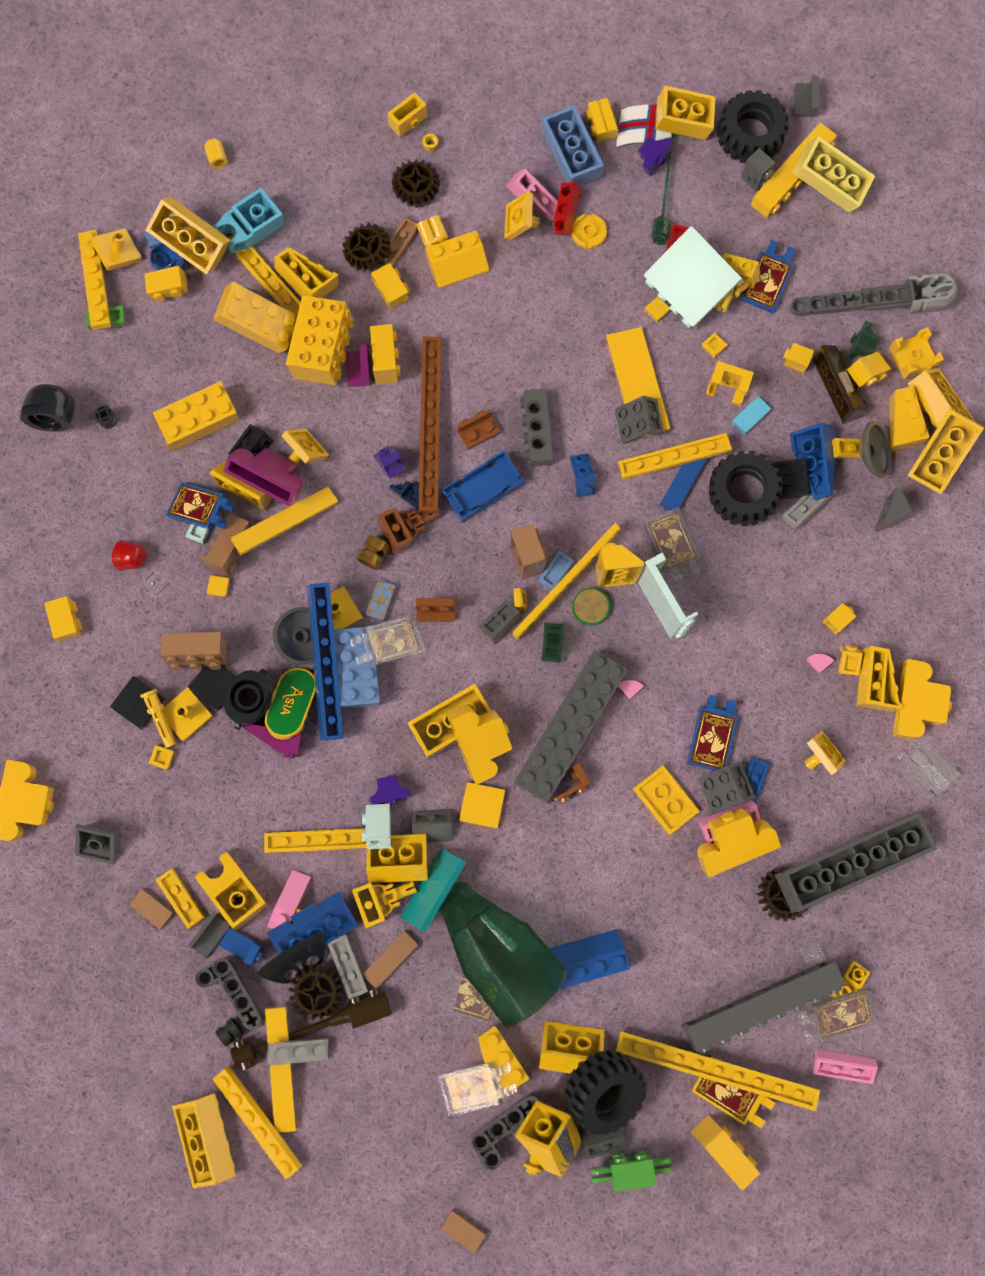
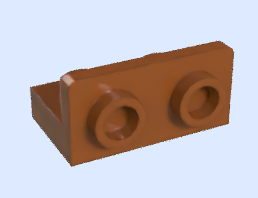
(477, 429)
(435, 609)

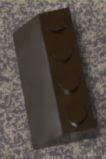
(839, 383)

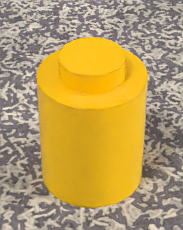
(215, 153)

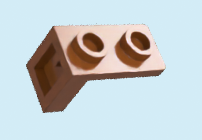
(578, 776)

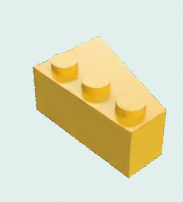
(304, 275)
(384, 354)
(906, 420)
(877, 681)
(499, 1053)
(726, 1152)

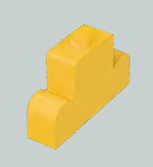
(920, 701)
(479, 740)
(22, 801)
(736, 841)

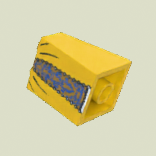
(550, 1138)

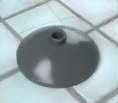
(875, 449)
(284, 636)

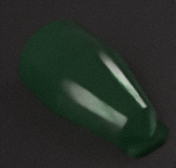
(500, 956)

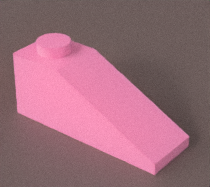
(542, 199)
(289, 899)

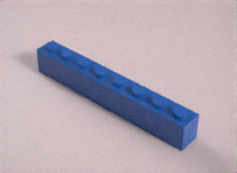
(324, 661)

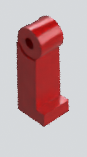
(566, 208)

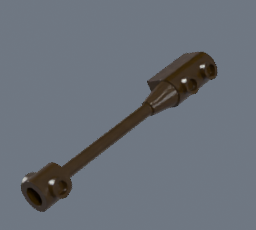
(358, 1012)

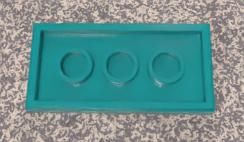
(433, 891)

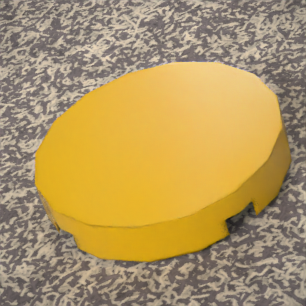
(591, 236)

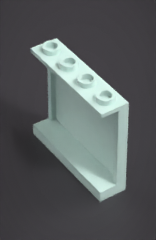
(692, 277)
(662, 599)

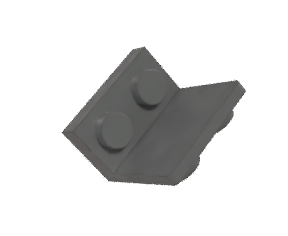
(639, 419)
(726, 787)

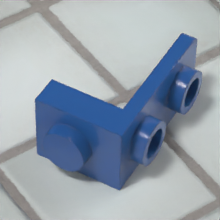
(583, 475)
(242, 947)

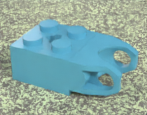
(251, 221)

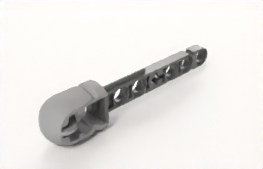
(905, 295)

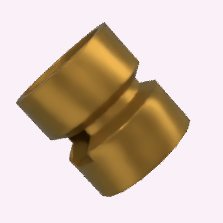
(373, 551)

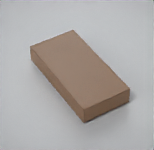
(151, 909)
(463, 1231)

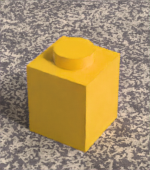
(798, 357)
(839, 618)

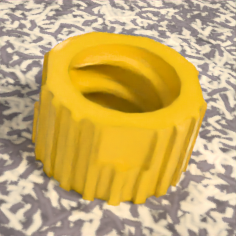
(430, 137)

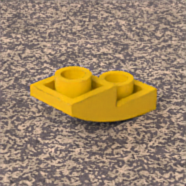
(854, 978)

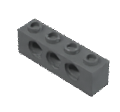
(537, 399)

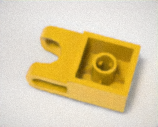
(227, 888)

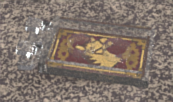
(673, 539)
(390, 641)
(459, 998)
(839, 1017)
(474, 1088)

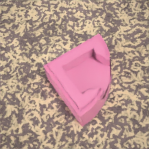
(819, 661)
(630, 688)

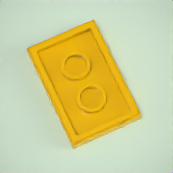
(666, 800)

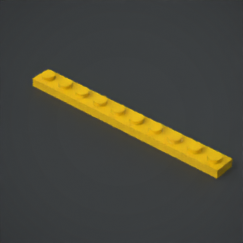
(718, 1071)

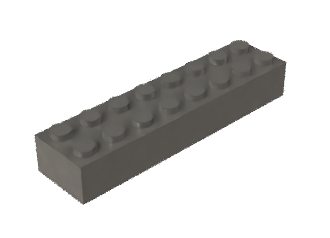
(570, 726)
(855, 862)
(763, 1005)

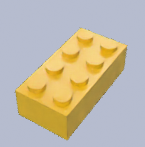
(188, 235)
(255, 317)
(196, 416)
(945, 450)
(433, 727)

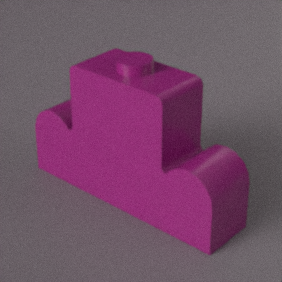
(266, 473)

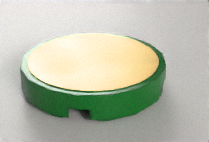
(591, 606)

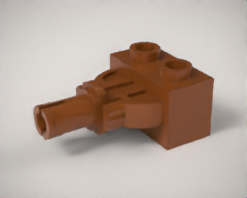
(403, 527)

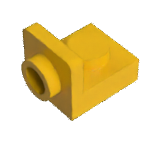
(850, 660)

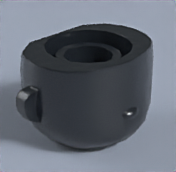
(48, 408)
(241, 684)

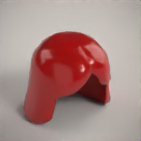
(128, 555)

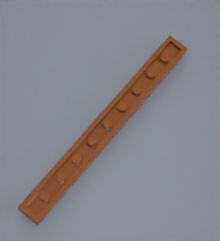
(429, 425)

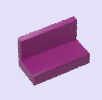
(358, 367)

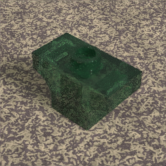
(863, 342)
(552, 642)

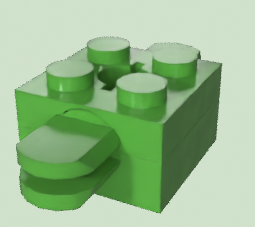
(631, 1170)

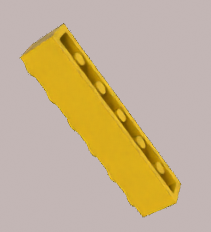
(781, 184)

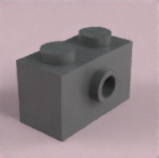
(757, 170)

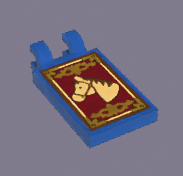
(772, 279)
(199, 507)
(713, 735)

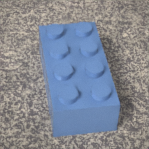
(572, 146)
(356, 682)

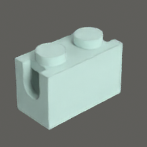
(377, 826)

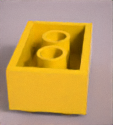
(685, 112)

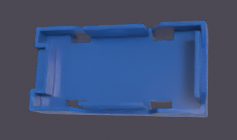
(482, 487)
(332, 919)

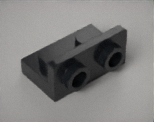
(253, 440)

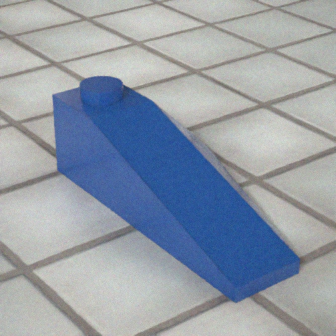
(816, 446)

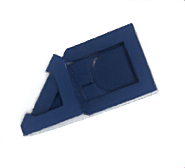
(408, 492)

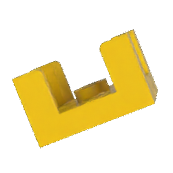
(915, 354)
(731, 377)

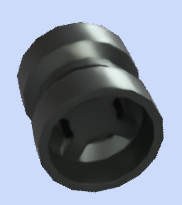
(106, 421)
(229, 1032)

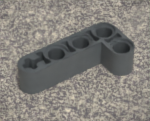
(233, 995)
(508, 1126)

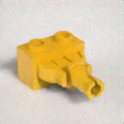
(747, 270)
(375, 901)

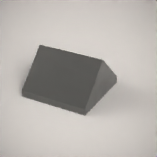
(894, 510)
(96, 844)

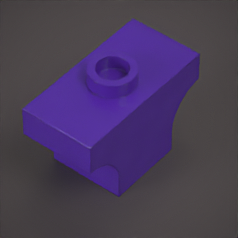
(655, 154)
(389, 461)
(389, 791)

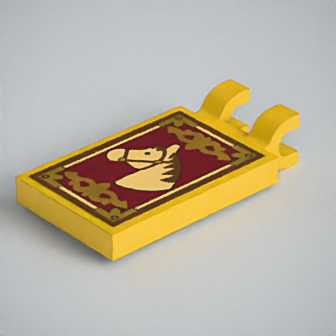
(732, 1100)

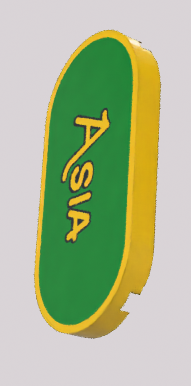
(291, 703)

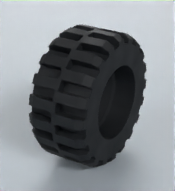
(758, 107)
(749, 465)
(617, 1105)

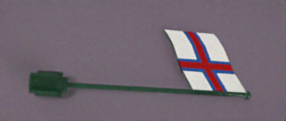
(635, 127)

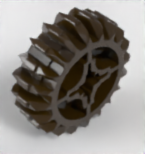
(402, 179)
(376, 241)
(768, 899)
(306, 991)

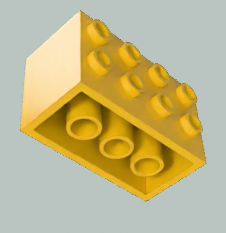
(319, 340)

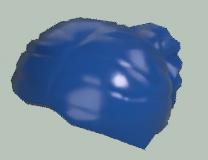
(164, 257)

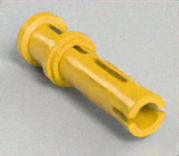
(155, 709)

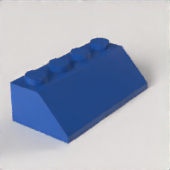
(592, 958)

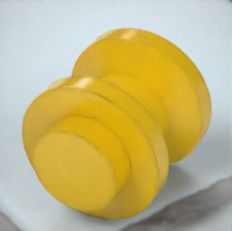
(533, 1166)

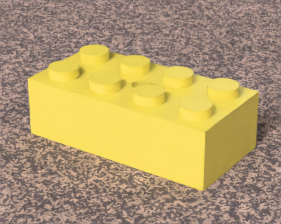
(833, 174)

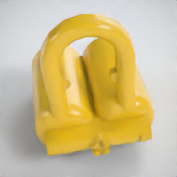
(432, 231)

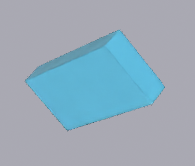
(751, 415)

